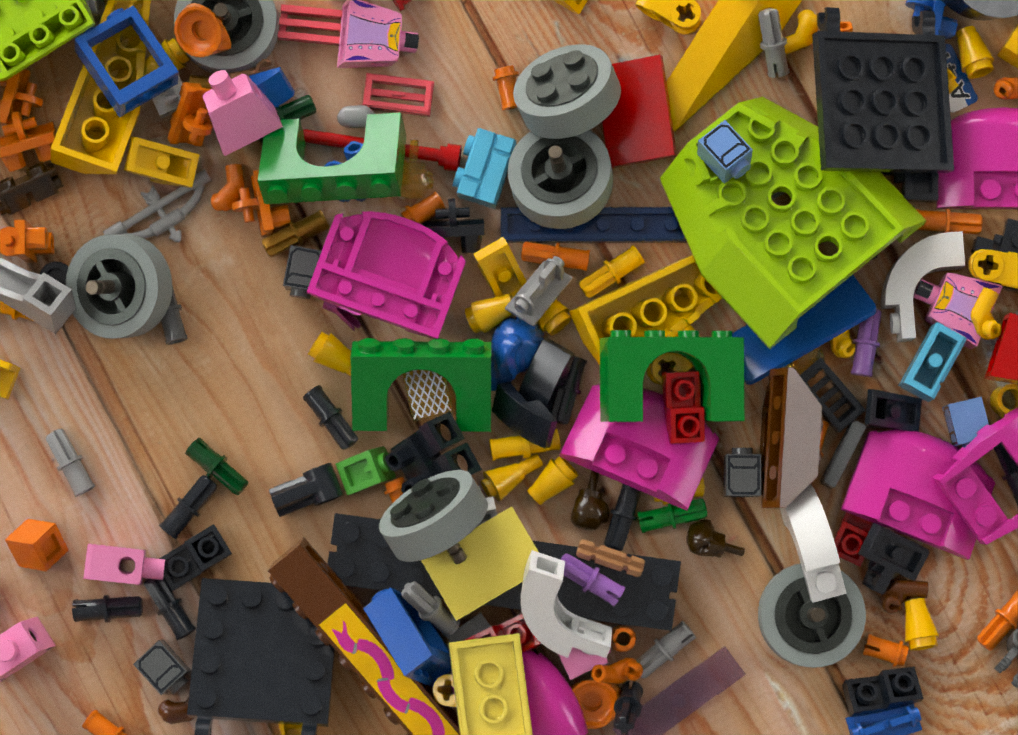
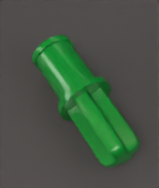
(671, 516)

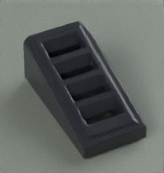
(847, 417)

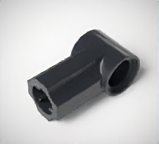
(314, 487)

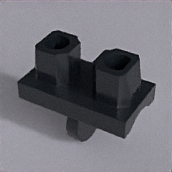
(468, 229)

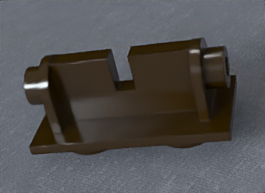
(38, 181)

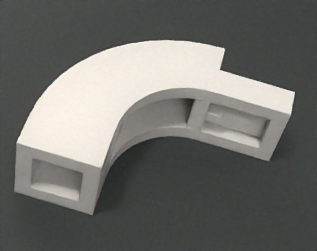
(929, 255)
(814, 546)
(549, 619)

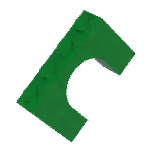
(369, 174)
(627, 359)
(462, 364)

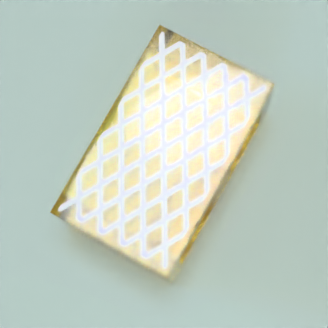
(427, 395)

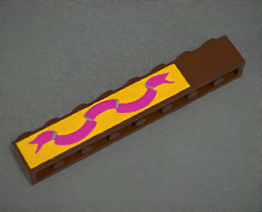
(345, 625)

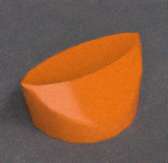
(200, 31)
(596, 701)

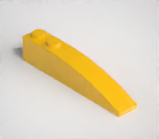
(719, 52)
(91, 132)
(659, 301)

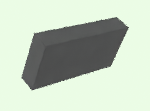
(842, 454)

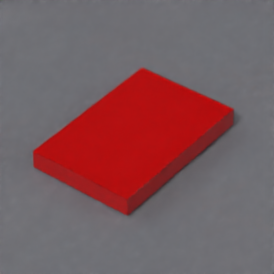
(642, 120)

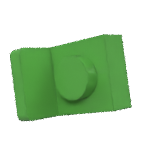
(364, 470)

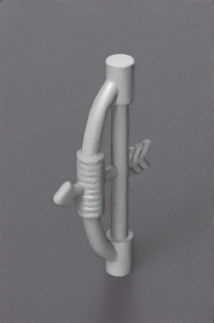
(167, 221)

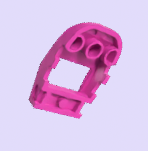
(967, 491)

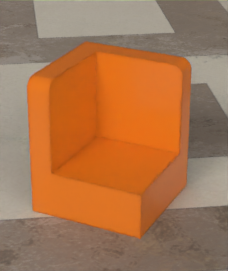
(37, 545)

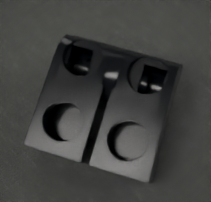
(421, 452)

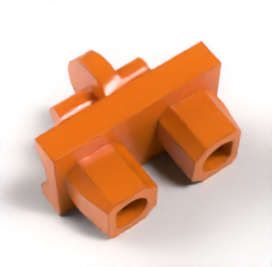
(18, 96)
(191, 119)
(23, 136)
(268, 217)
(26, 241)

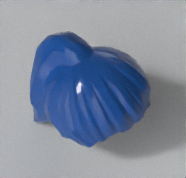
(513, 349)

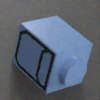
(725, 152)
(965, 420)

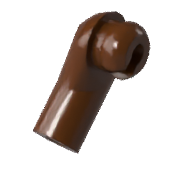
(899, 591)
(174, 712)

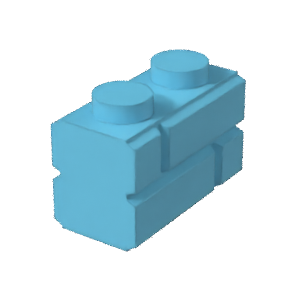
(485, 168)
(932, 362)

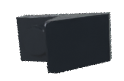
(892, 411)

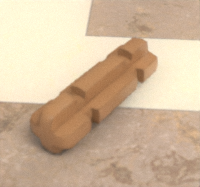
(610, 558)

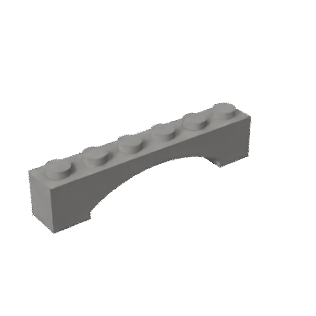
(36, 296)

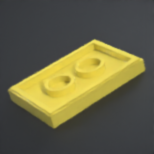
(493, 564)
(490, 686)

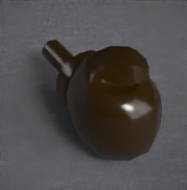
(589, 507)
(706, 541)

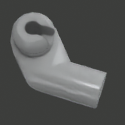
(354, 116)

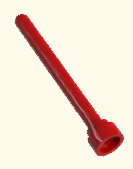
(446, 156)

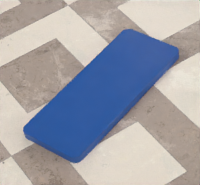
(826, 320)

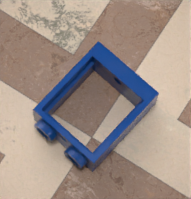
(142, 89)
(410, 640)

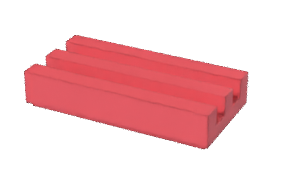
(284, 21)
(395, 107)

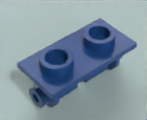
(891, 722)

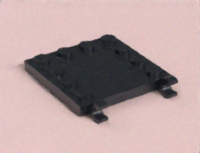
(882, 98)
(257, 659)

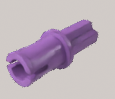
(866, 346)
(591, 579)

